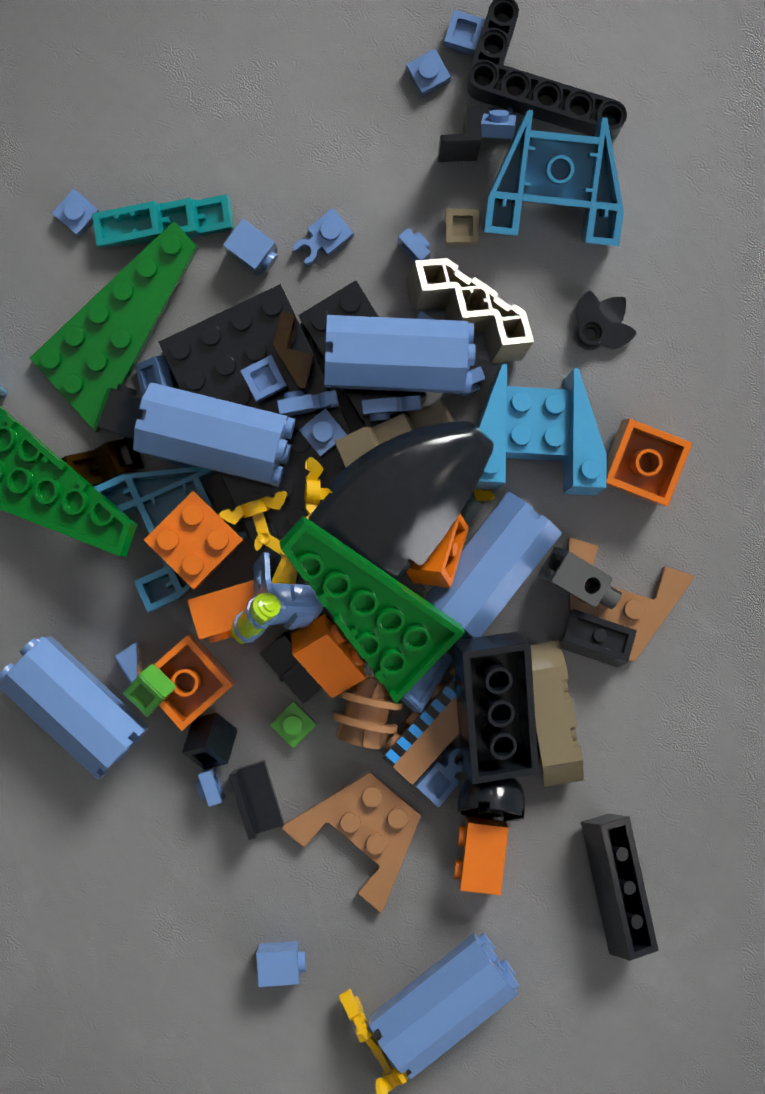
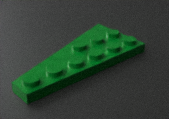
(113, 328)
(53, 495)
(379, 616)

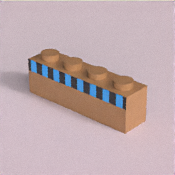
(425, 734)

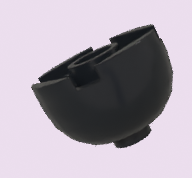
(492, 799)

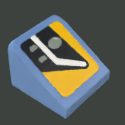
(130, 661)

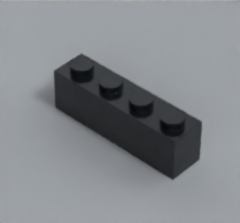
(619, 886)

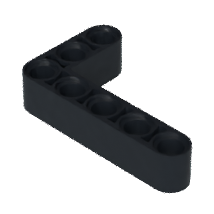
(533, 86)

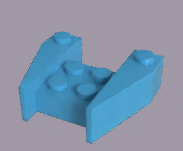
(558, 172)
(543, 427)
(156, 497)

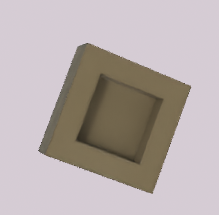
(462, 227)

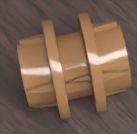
(366, 714)

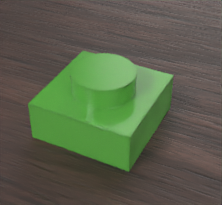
(293, 724)

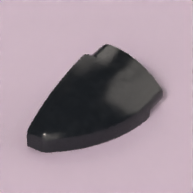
(405, 494)

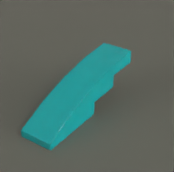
(146, 220)

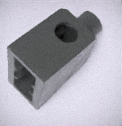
(572, 572)

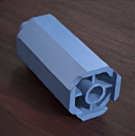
(399, 354)
(213, 434)
(495, 564)
(71, 705)
(444, 1004)

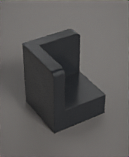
(210, 741)

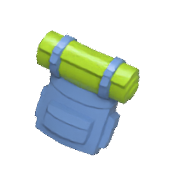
(274, 604)

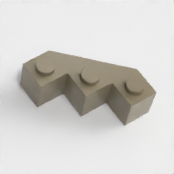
(440, 285)
(366, 438)
(557, 745)

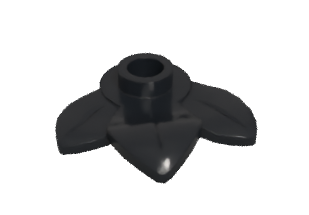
(604, 320)

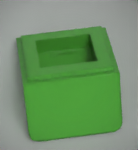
(149, 689)

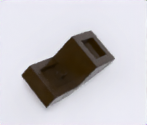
(297, 363)
(106, 461)

